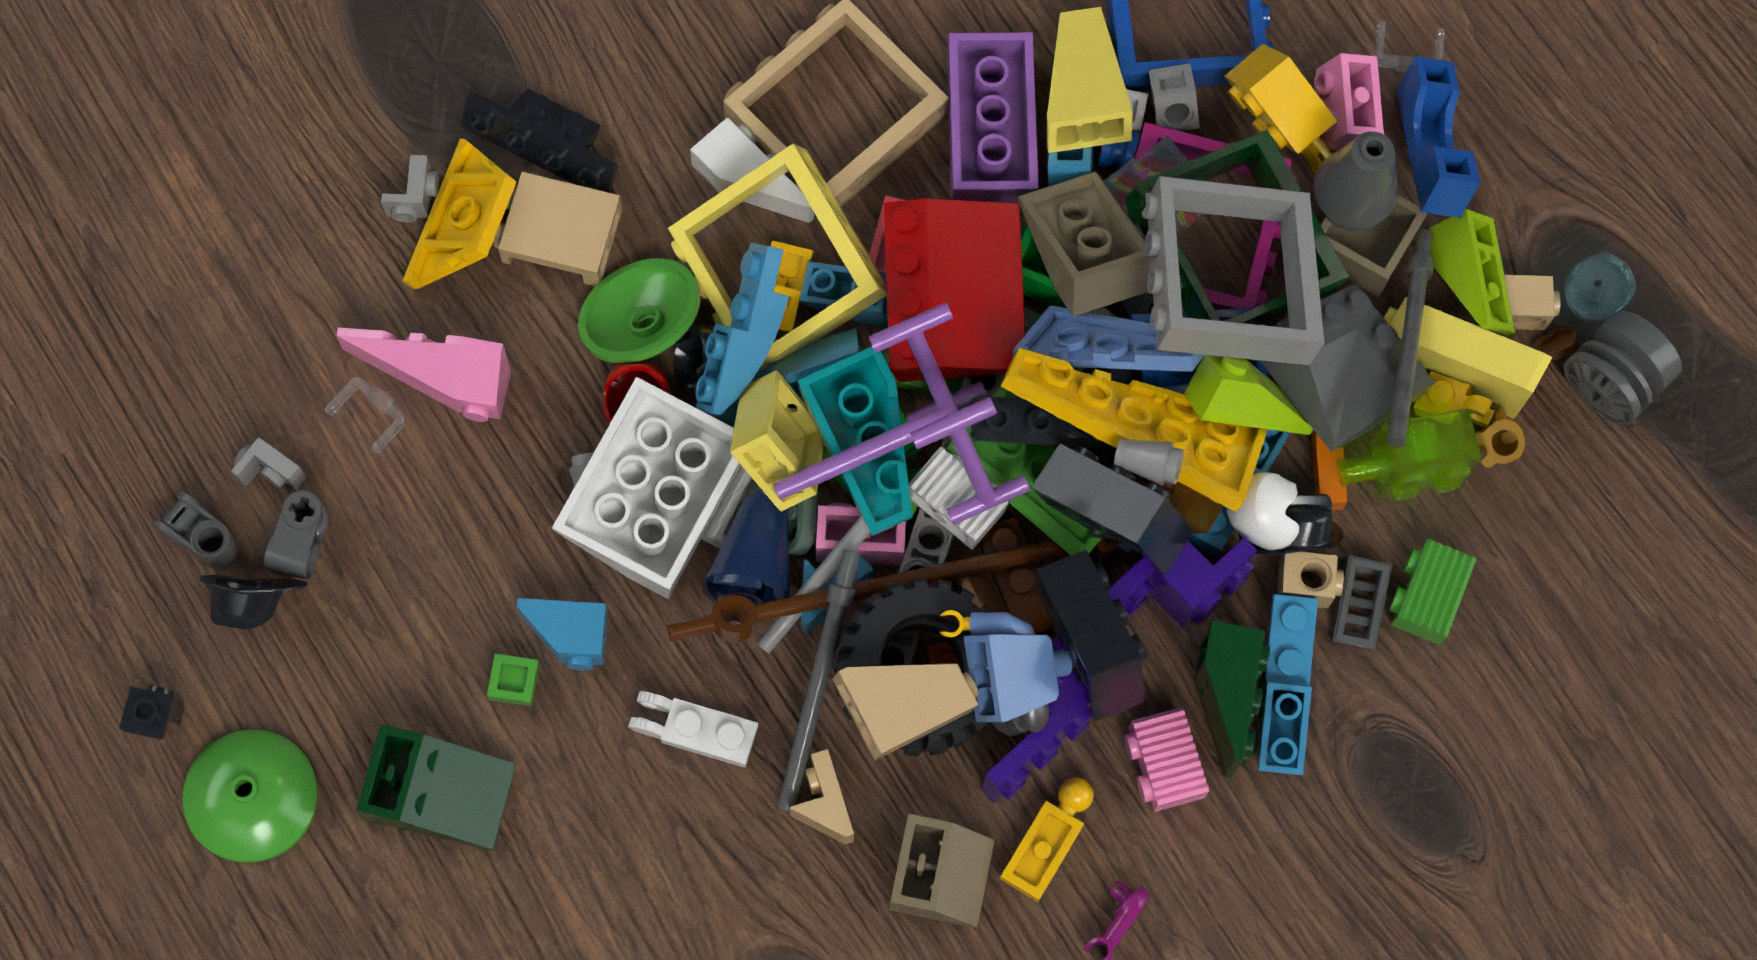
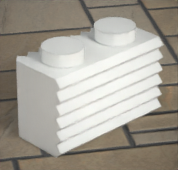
(944, 484)

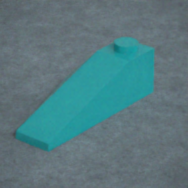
(849, 406)

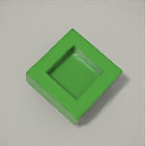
(513, 679)

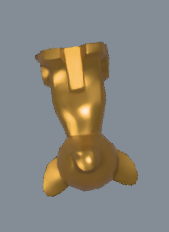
(1502, 440)

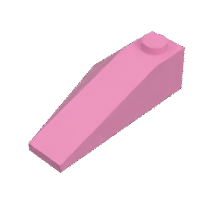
(459, 373)

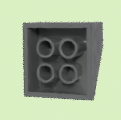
(1352, 376)

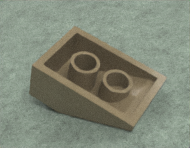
(1086, 243)

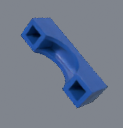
(1427, 104)

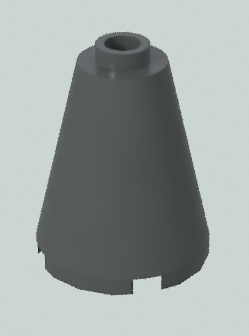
(1358, 183)

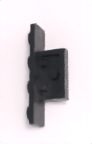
(544, 136)
(1028, 424)

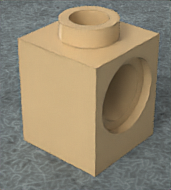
(1532, 301)
(1323, 565)

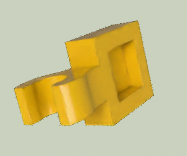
(1453, 395)

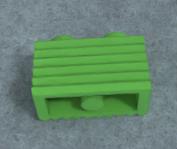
(1432, 591)

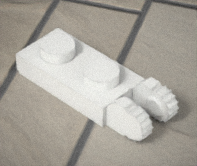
(698, 729)

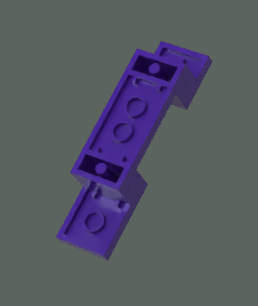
(1185, 593)

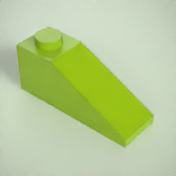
(1471, 265)
(1241, 395)

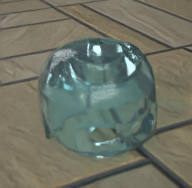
(1598, 303)

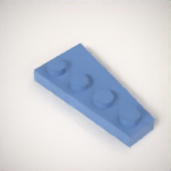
(1102, 342)

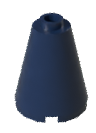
(753, 554)

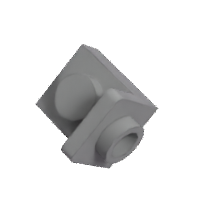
(276, 466)

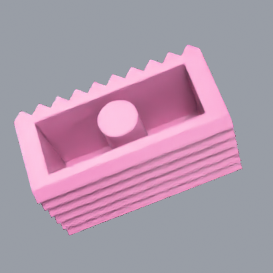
(1166, 759)

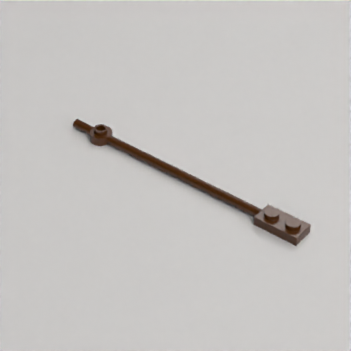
(744, 611)

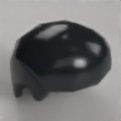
(691, 356)

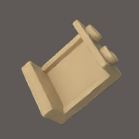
(560, 226)

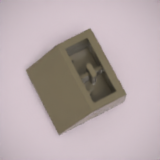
(941, 871)

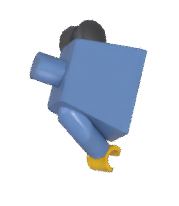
(1011, 670)

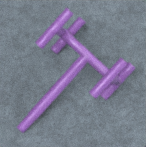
(923, 426)

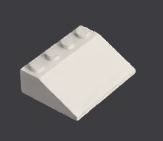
(650, 487)

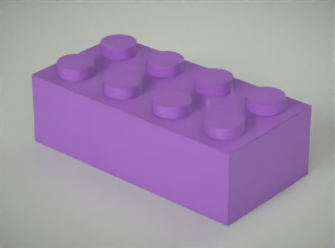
(991, 116)

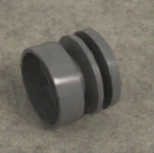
(1622, 367)

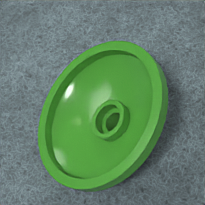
(639, 311)
(267, 819)

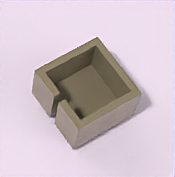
(1375, 253)

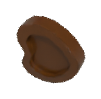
(1559, 343)

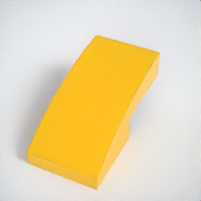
(791, 280)

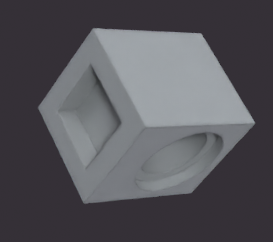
(1174, 97)

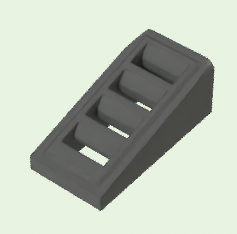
(1379, 589)

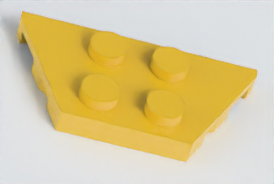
(461, 218)

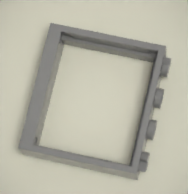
(1228, 339)

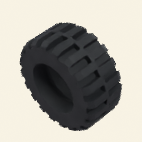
(904, 608)

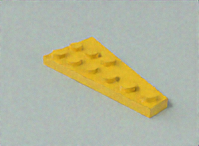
(1216, 456)

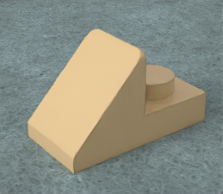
(828, 812)

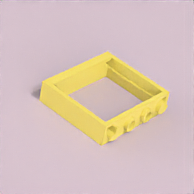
(833, 220)

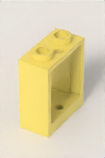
(773, 438)

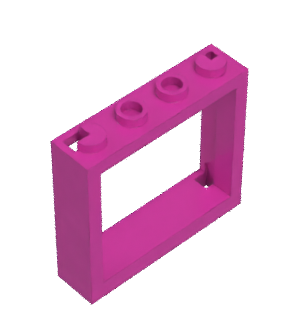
(1264, 259)

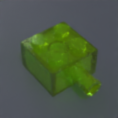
(1436, 455)

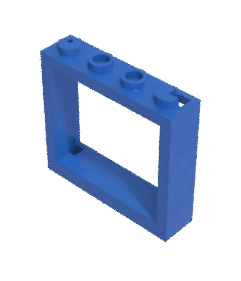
(1205, 70)

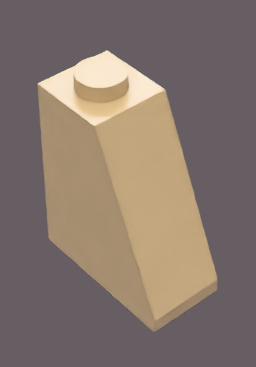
(904, 701)

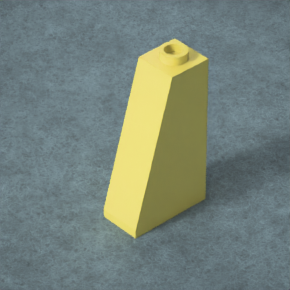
(1087, 88)
(1485, 360)

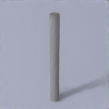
(816, 582)

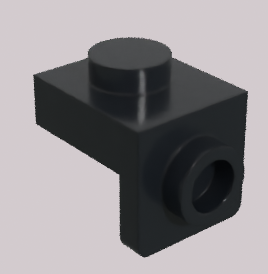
(150, 712)

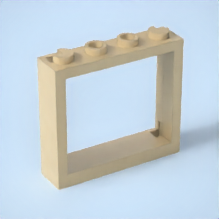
(800, 46)

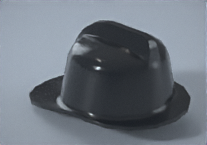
(1315, 524)
(245, 601)

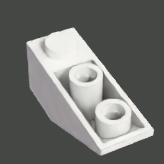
(731, 154)

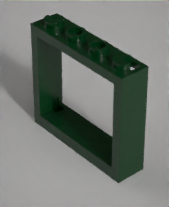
(1270, 172)

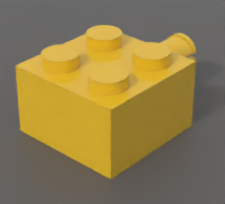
(1282, 103)

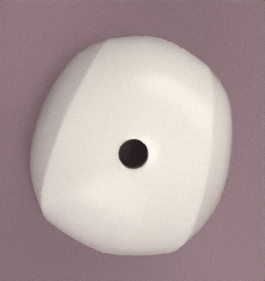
(1263, 513)

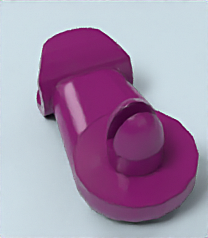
(1131, 906)

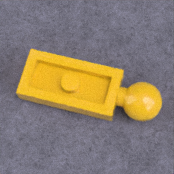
(1048, 840)

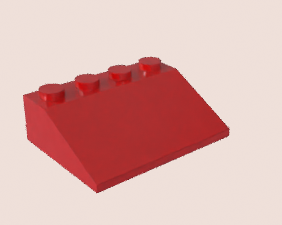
(960, 257)

